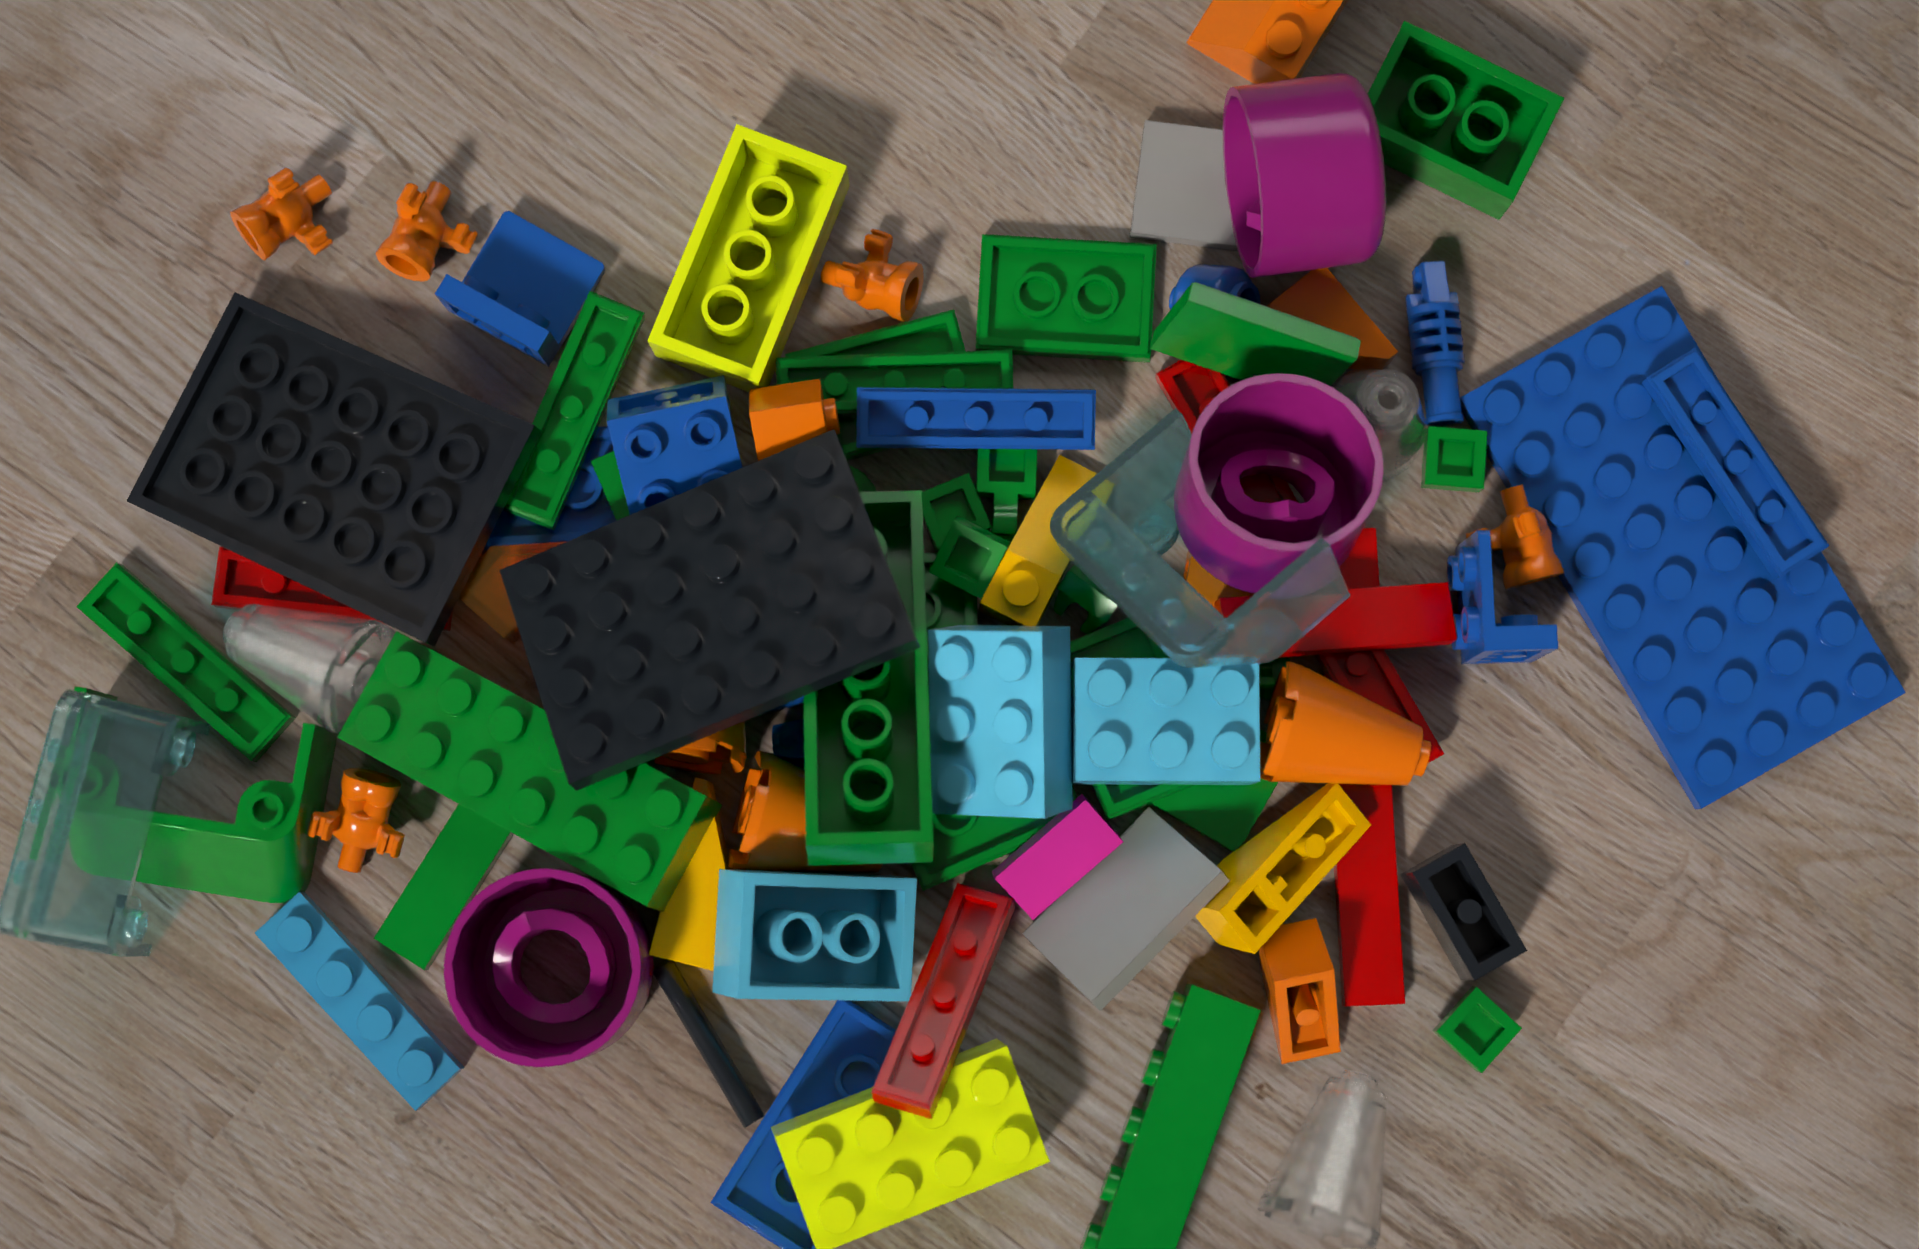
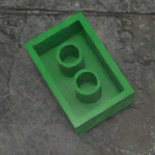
(1459, 120)

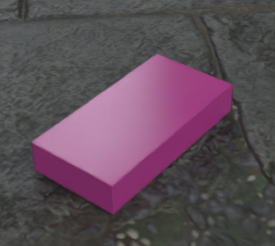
(1057, 857)

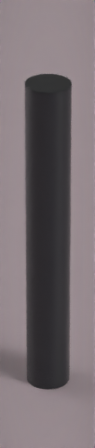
(708, 1043)

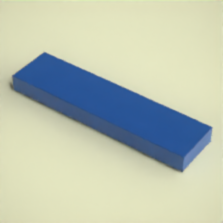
(976, 418)
(1735, 464)

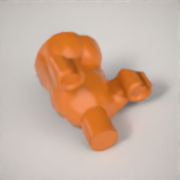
(282, 214)
(421, 232)
(875, 282)
(1524, 542)
(361, 818)

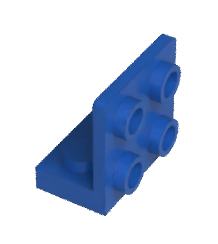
(524, 287)
(672, 440)
(1478, 636)

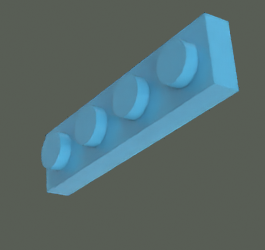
(359, 1000)

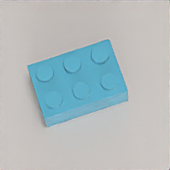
(1000, 720)
(1164, 723)
(814, 936)

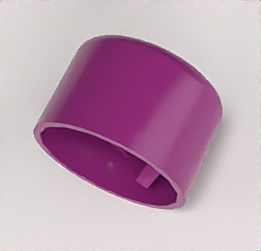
(1303, 174)
(1287, 431)
(486, 975)

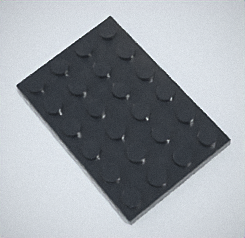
(335, 467)
(707, 610)

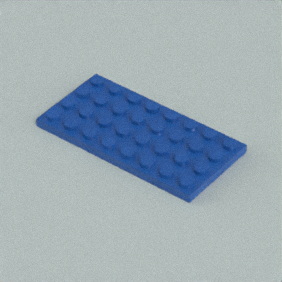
(1692, 623)

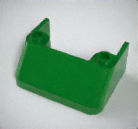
(266, 849)

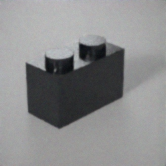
(1463, 912)

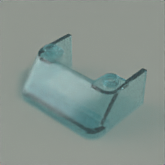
(1122, 527)
(91, 824)

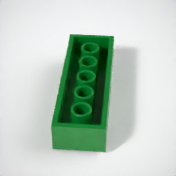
(872, 730)
(503, 764)

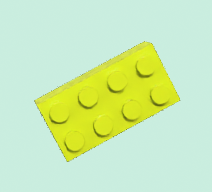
(749, 260)
(877, 1165)

